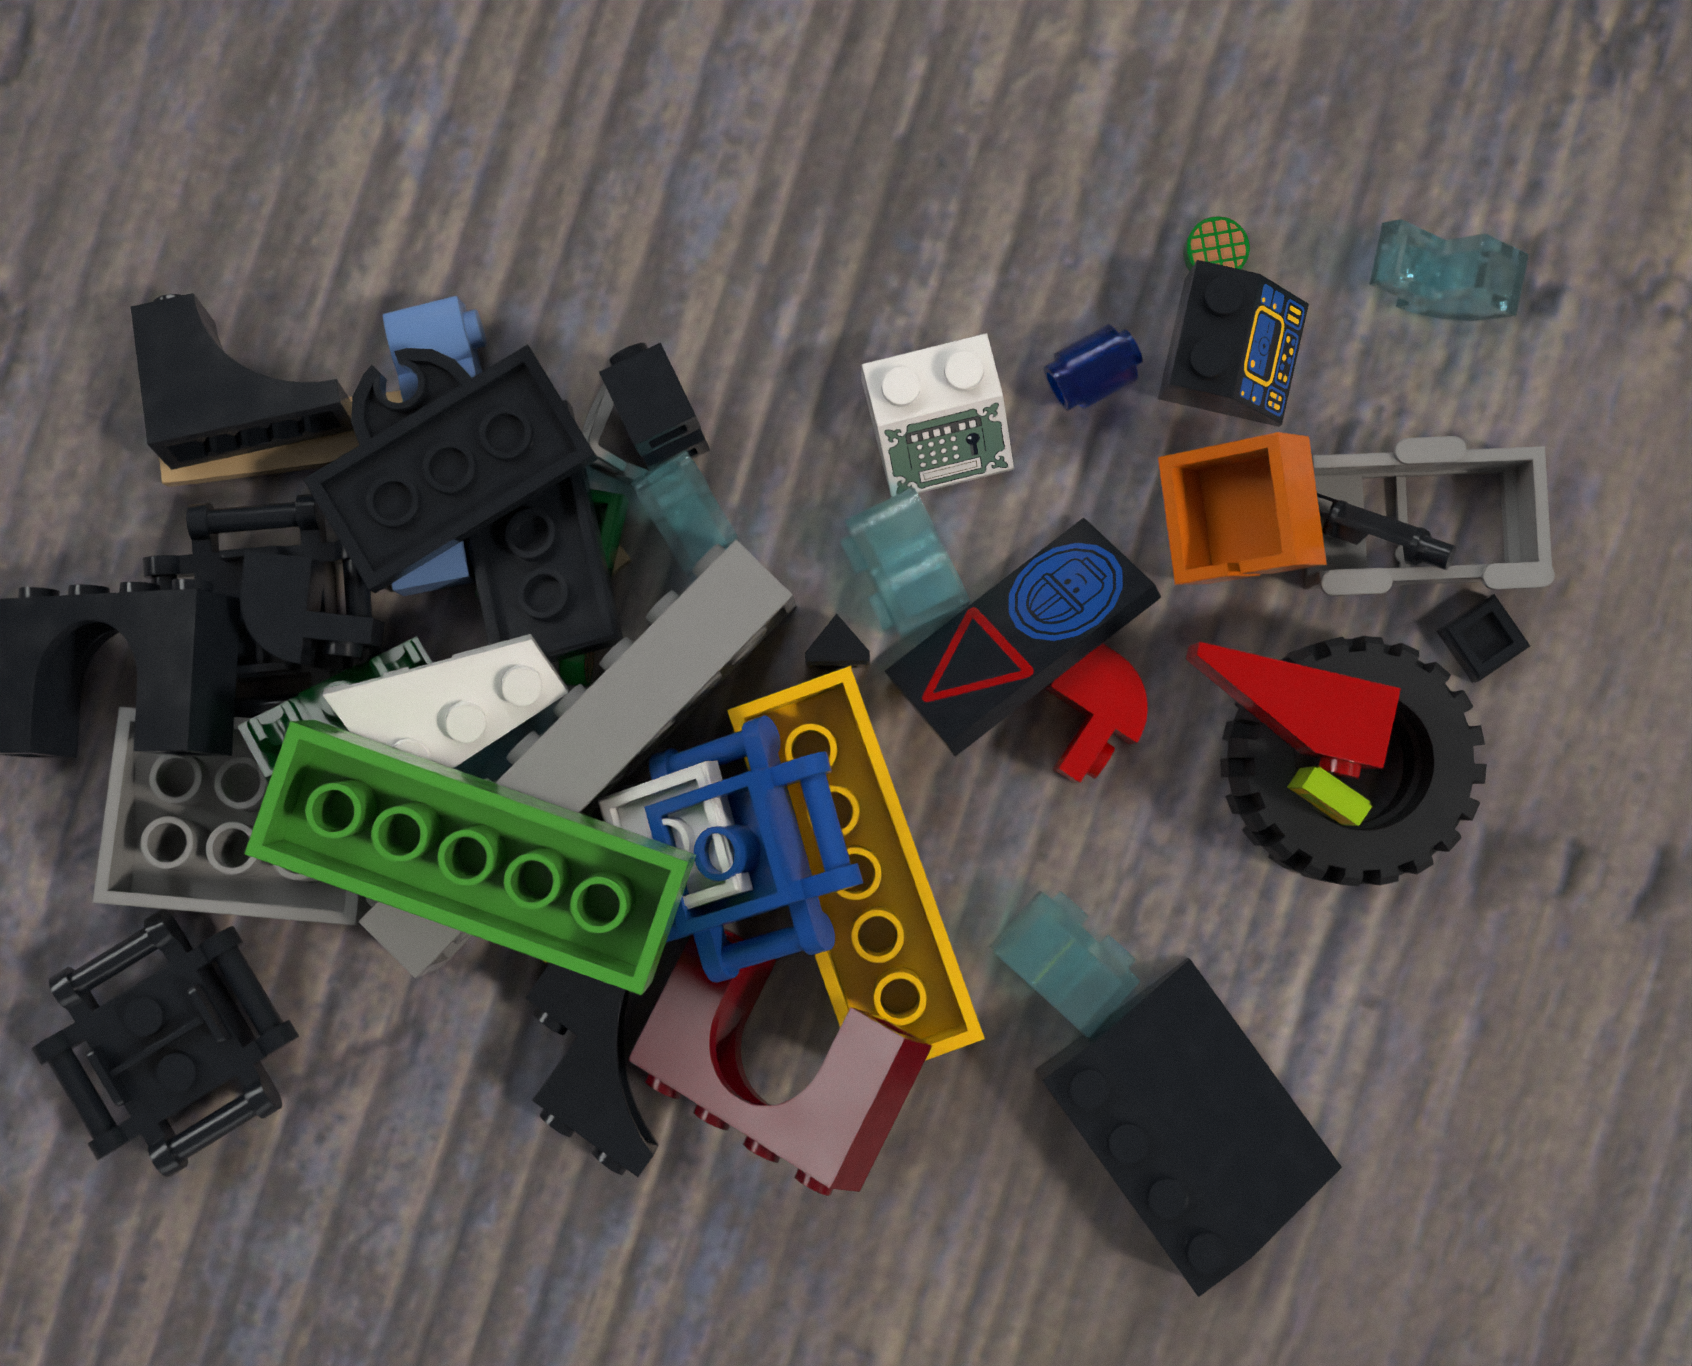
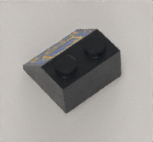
(1233, 344)

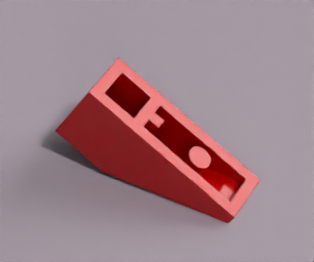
(1311, 709)

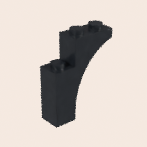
(591, 1082)

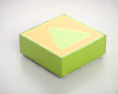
(1330, 795)

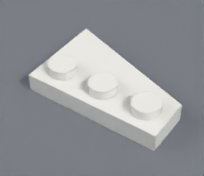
(453, 704)

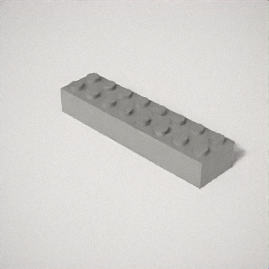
(623, 715)

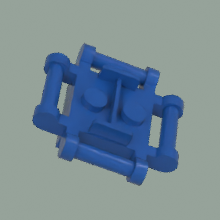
(764, 845)

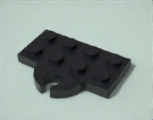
(444, 459)

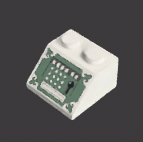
(938, 415)

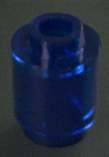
(1093, 367)

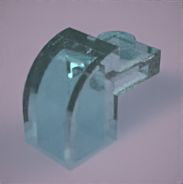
(1448, 278)
(684, 510)

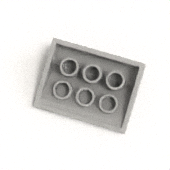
(181, 837)

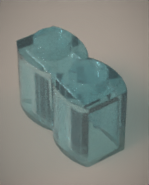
(905, 563)
(1065, 962)

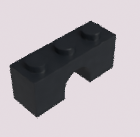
(653, 404)

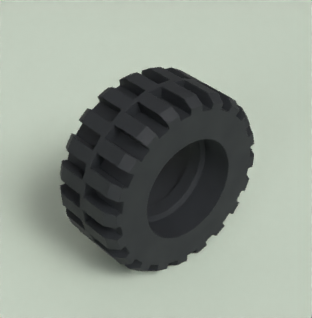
(1427, 803)

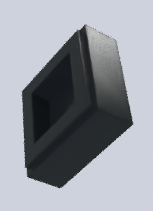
(1483, 638)

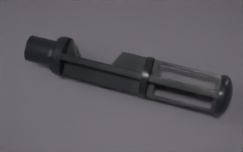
(1355, 524)

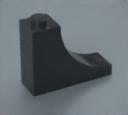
(209, 405)

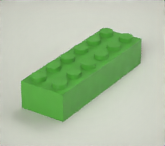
(470, 854)

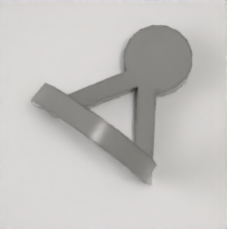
(592, 431)

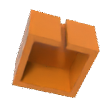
(1242, 509)

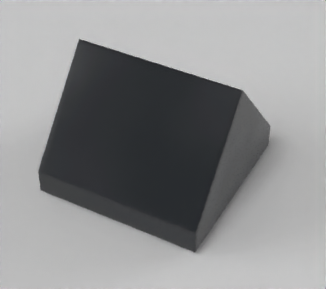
(837, 648)

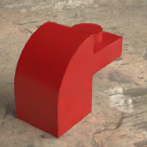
(1114, 703)

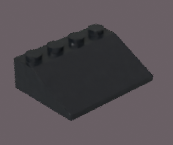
(1191, 1125)

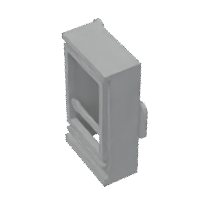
(1522, 503)

